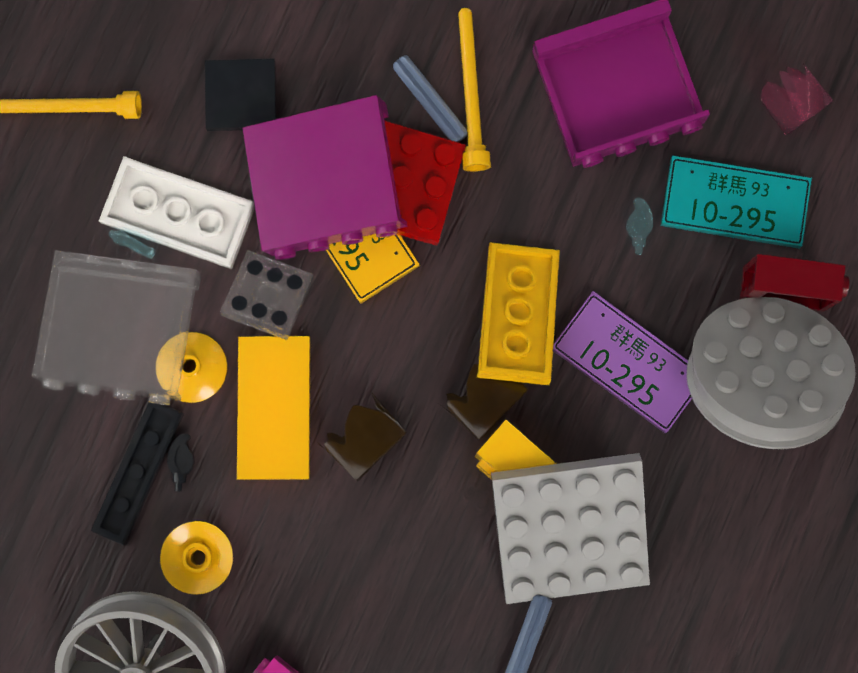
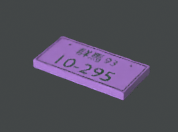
(626, 361)

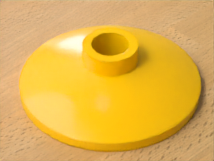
(209, 370)
(178, 562)

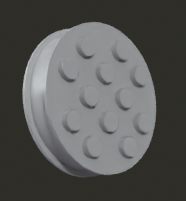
(770, 372)

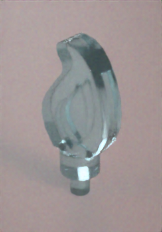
(640, 224)
(123, 239)

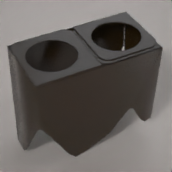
(485, 402)
(366, 439)

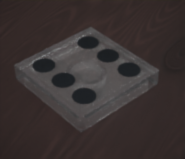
(267, 295)

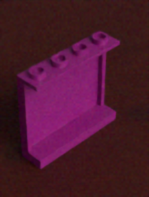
(618, 84)
(323, 178)

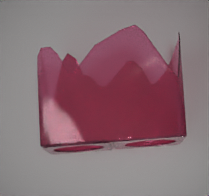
(797, 102)

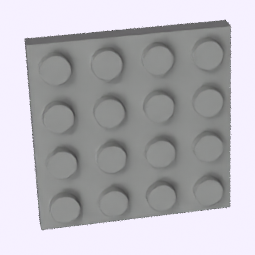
(571, 527)

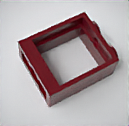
(797, 280)

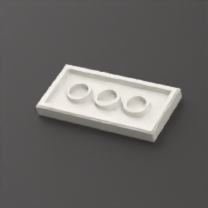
(177, 212)

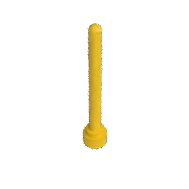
(125, 104)
(475, 155)

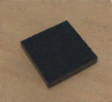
(239, 93)

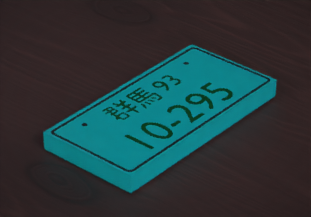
(736, 202)

